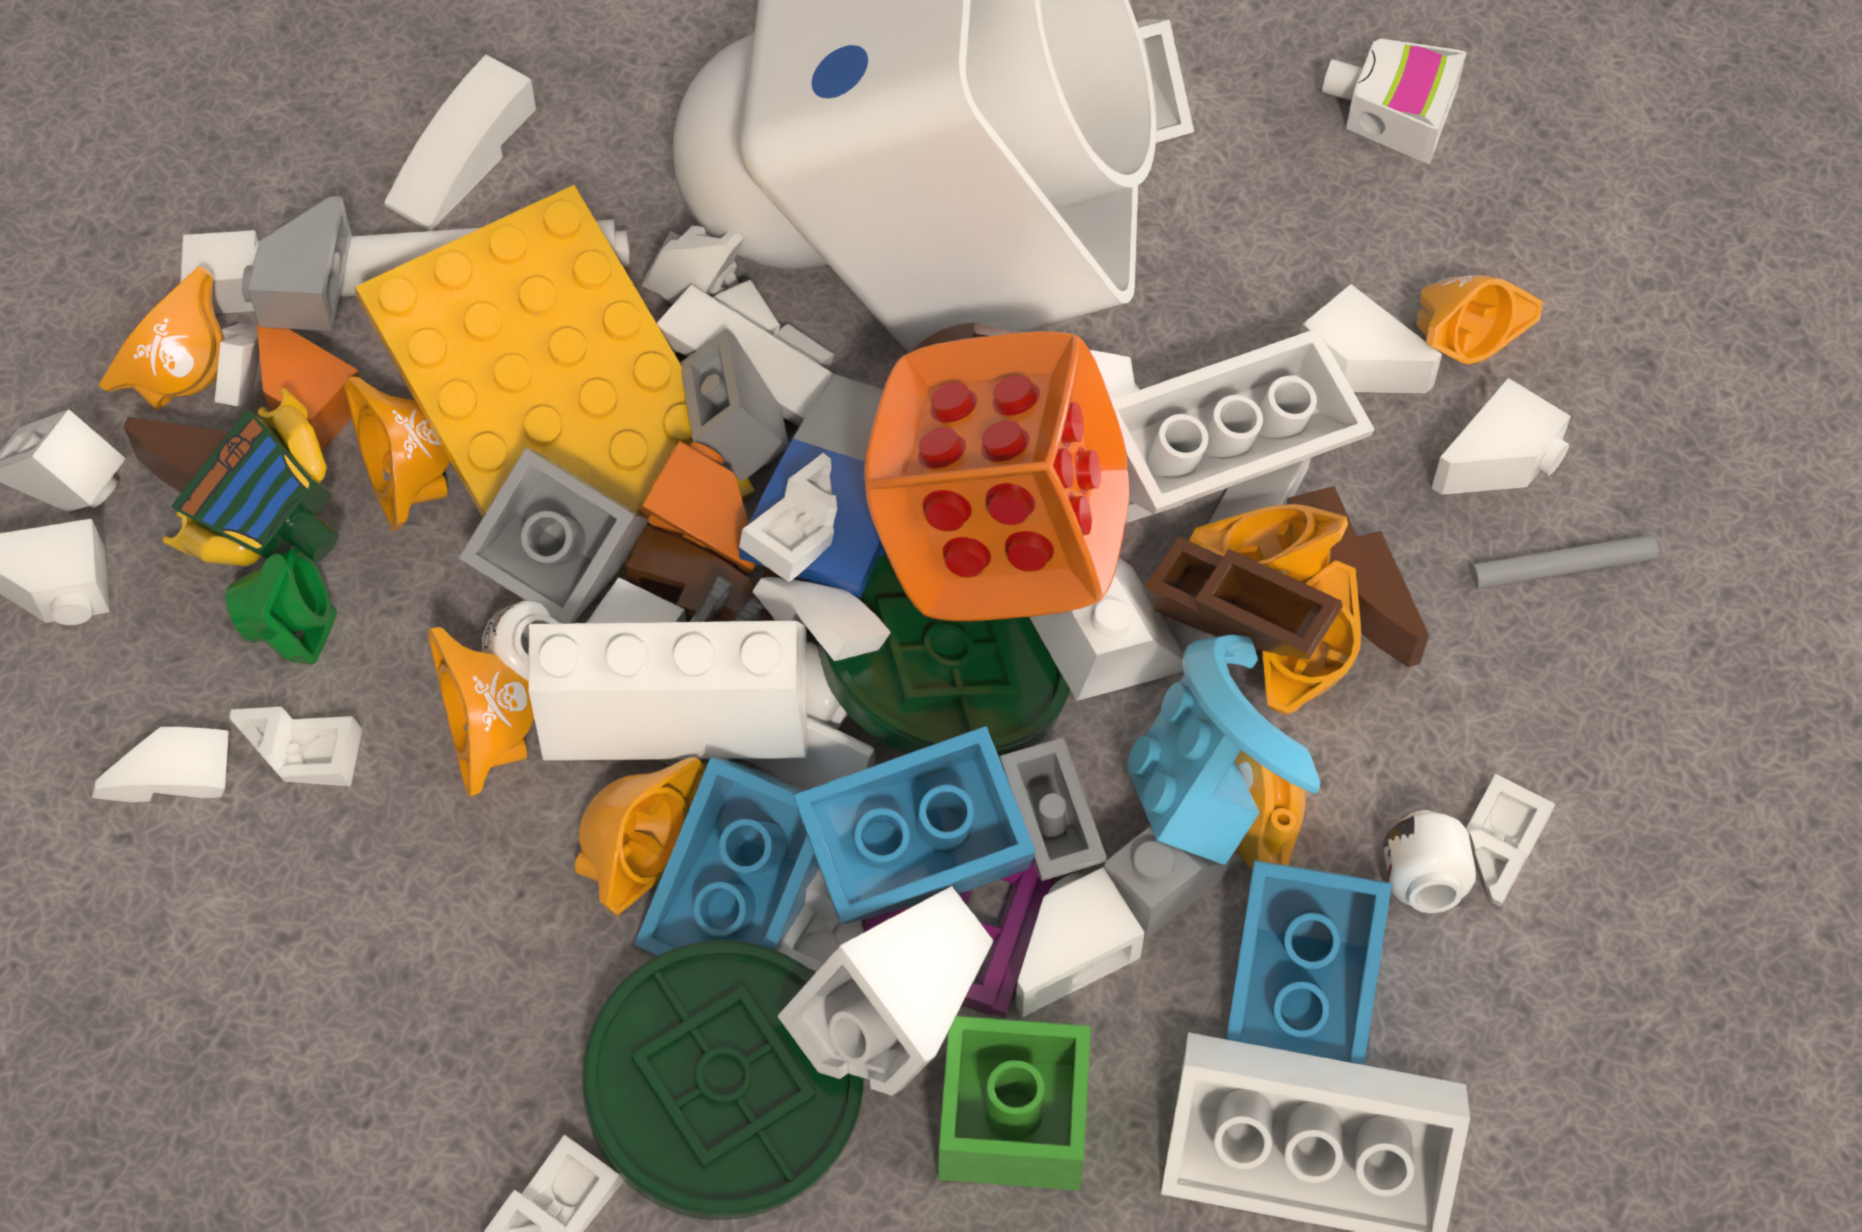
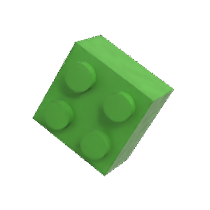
(1014, 1103)

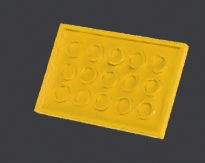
(537, 347)

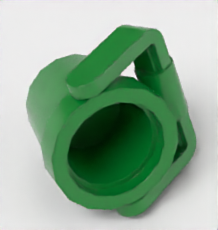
(281, 600)

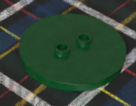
(946, 676)
(707, 1089)

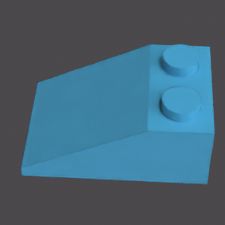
(916, 827)
(734, 866)
(1309, 961)

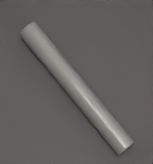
(1564, 561)

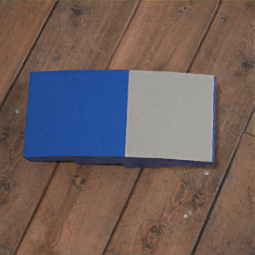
(841, 429)

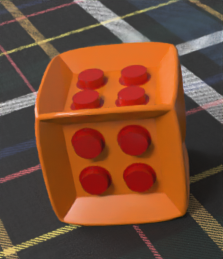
(999, 477)

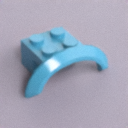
(1188, 756)

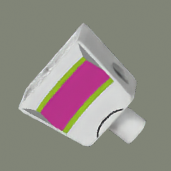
(1399, 94)

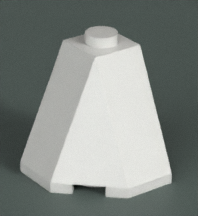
(890, 994)

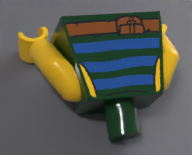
(258, 492)

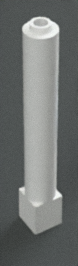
(368, 257)

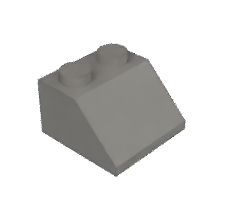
(553, 537)

